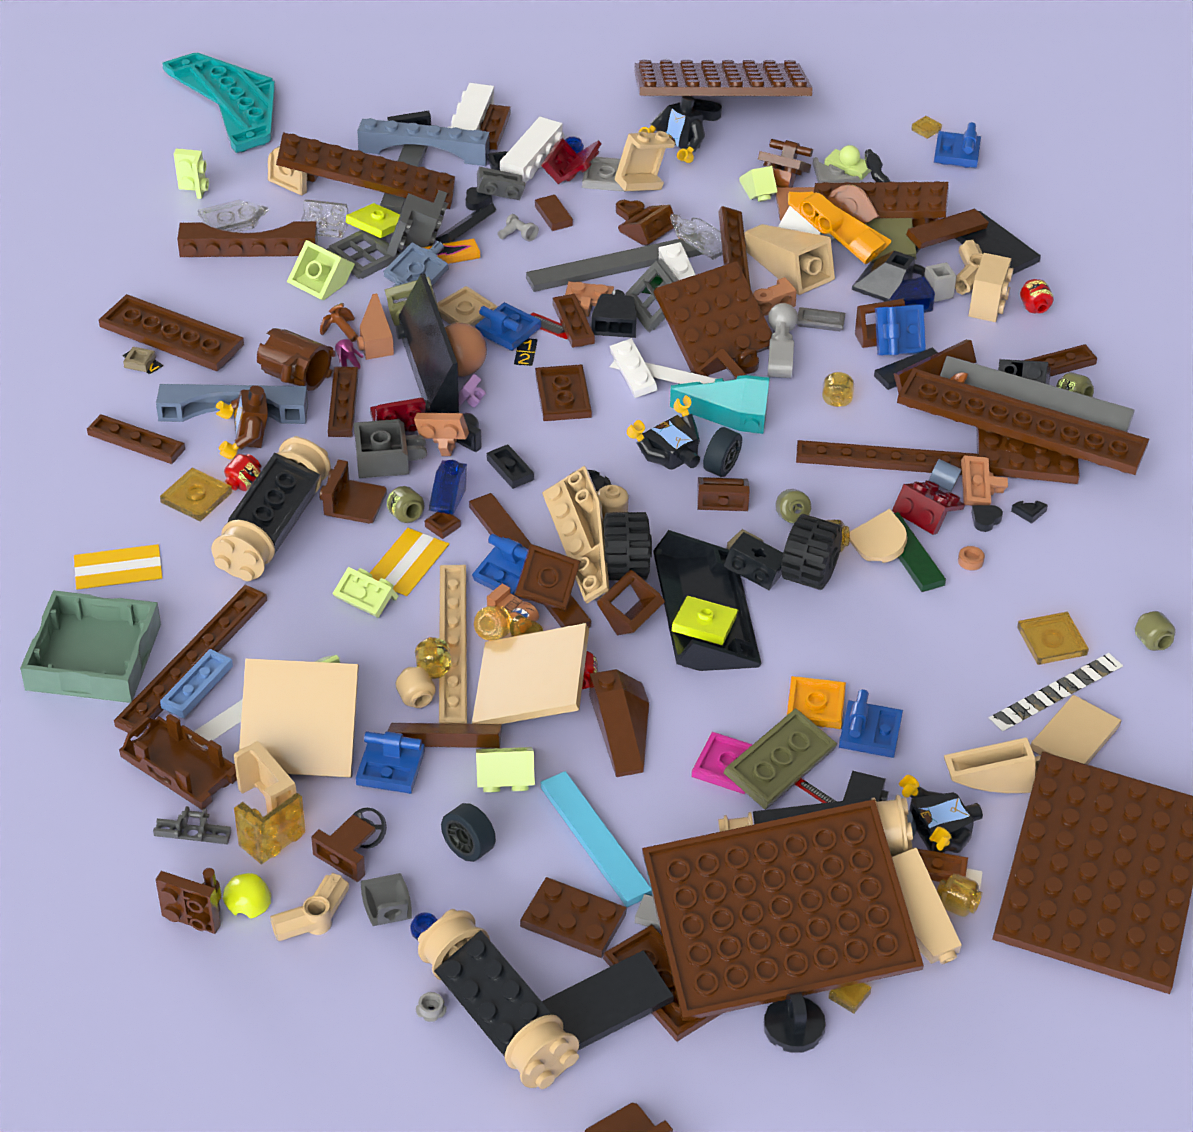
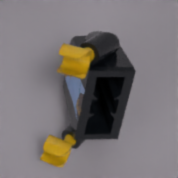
(682, 125)
(671, 441)
(940, 817)

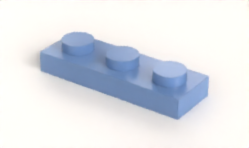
(196, 683)

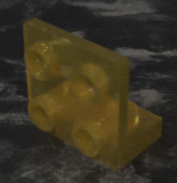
(269, 834)

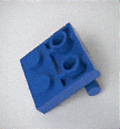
(958, 148)
(507, 325)
(900, 329)
(501, 564)
(870, 727)
(390, 762)

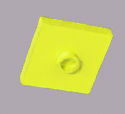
(374, 220)
(704, 620)

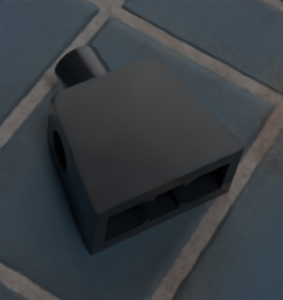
(614, 315)

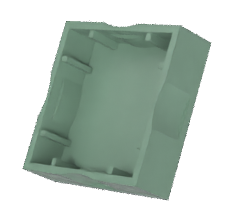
(91, 646)

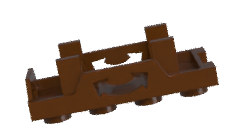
(178, 761)

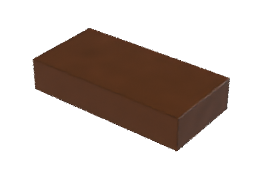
(553, 212)

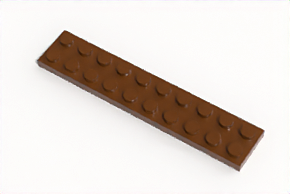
(1023, 421)

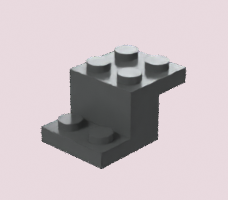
(418, 222)

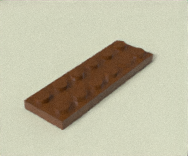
(900, 198)
(171, 332)

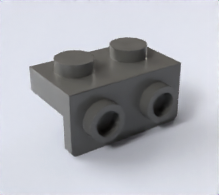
(500, 183)

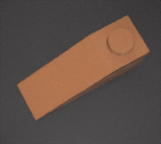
(375, 333)

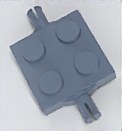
(417, 261)

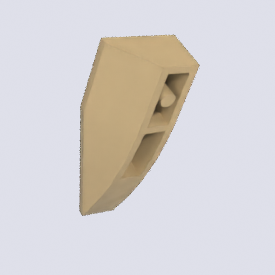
(580, 526)

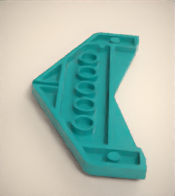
(242, 96)

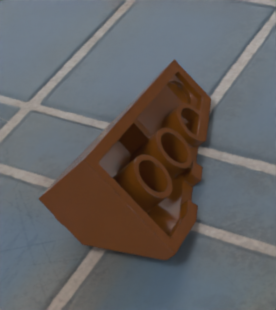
(622, 718)

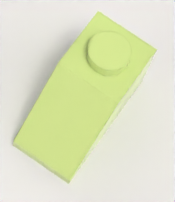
(759, 183)

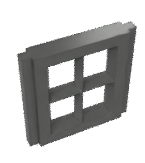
(376, 244)
(657, 268)

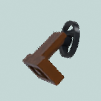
(340, 847)

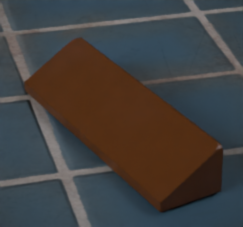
(451, 734)

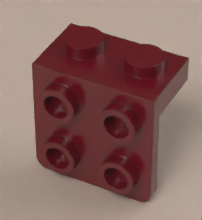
(564, 163)
(402, 410)
(926, 505)

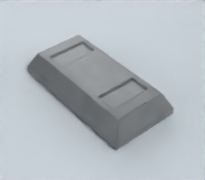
(820, 319)

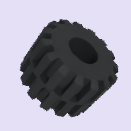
(627, 544)
(811, 551)

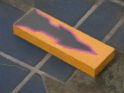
(459, 251)

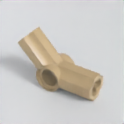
(971, 257)
(315, 913)

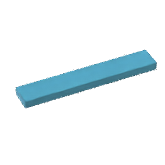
(596, 839)

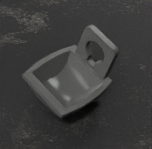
(386, 899)

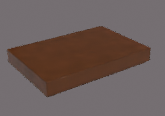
(563, 392)

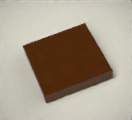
(547, 577)

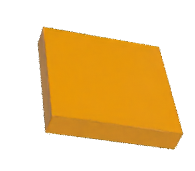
(818, 700)

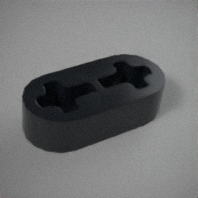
(710, 110)

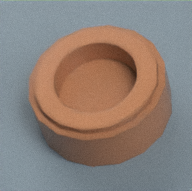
(971, 558)

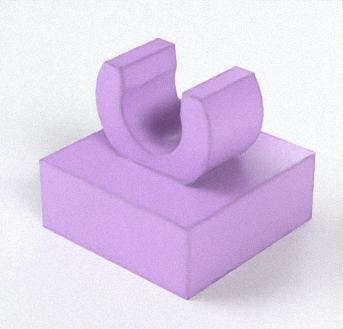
(470, 392)

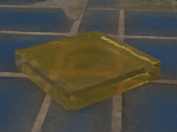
(196, 494)
(1052, 638)

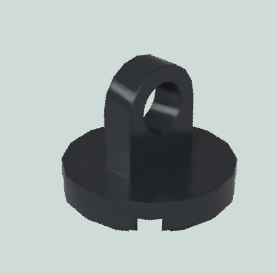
(794, 1023)

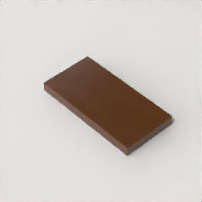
(652, 943)

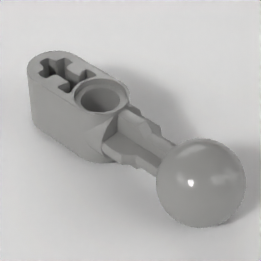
(782, 319)

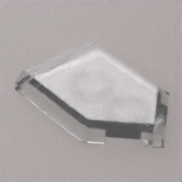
(233, 216)
(698, 235)

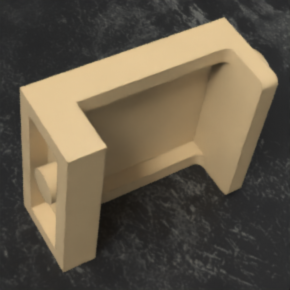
(642, 161)
(260, 770)

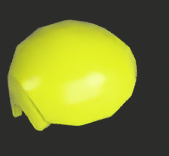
(247, 895)

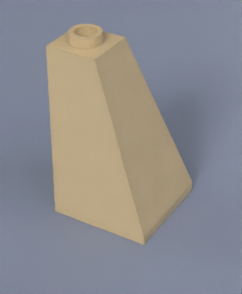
(796, 255)
(927, 914)

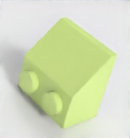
(320, 271)
(505, 768)

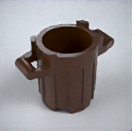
(295, 359)

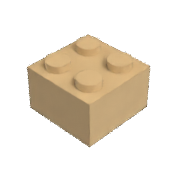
(991, 287)

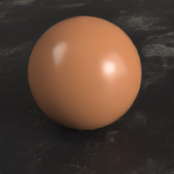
(468, 347)

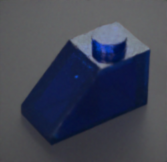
(916, 292)
(448, 487)

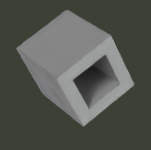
(942, 280)

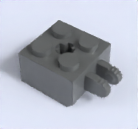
(385, 449)

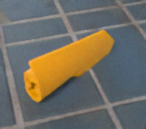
(850, 232)

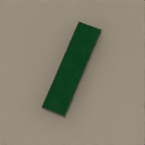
(919, 563)

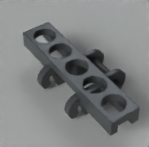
(181, 823)

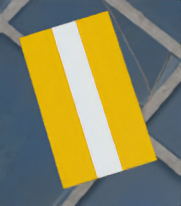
(408, 560)
(117, 566)

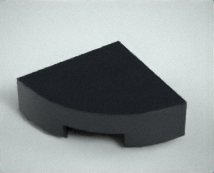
(1029, 511)

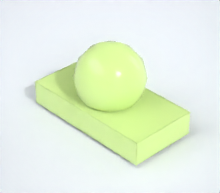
(849, 161)

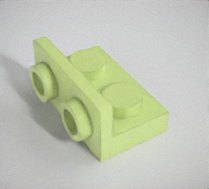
(191, 171)
(364, 592)

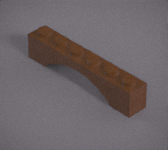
(202, 240)

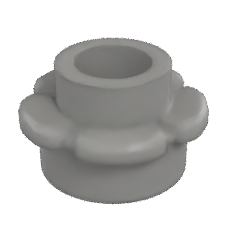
(427, 1001)

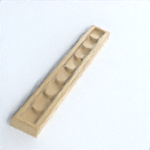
(453, 631)

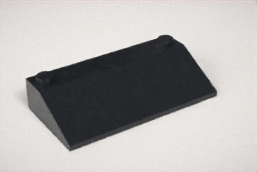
(429, 349)
(698, 570)

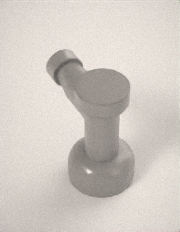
(528, 231)

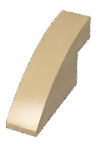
(996, 767)

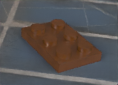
(573, 917)

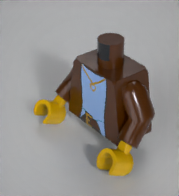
(249, 420)

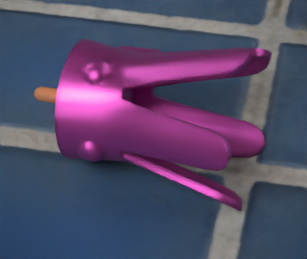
(346, 351)

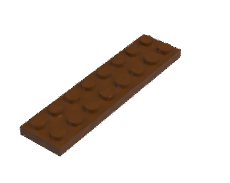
(362, 169)

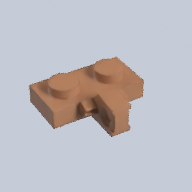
(587, 294)
(442, 428)
(979, 482)

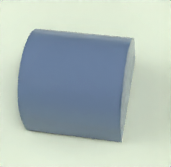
(945, 475)

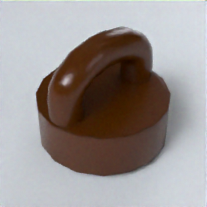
(748, 361)

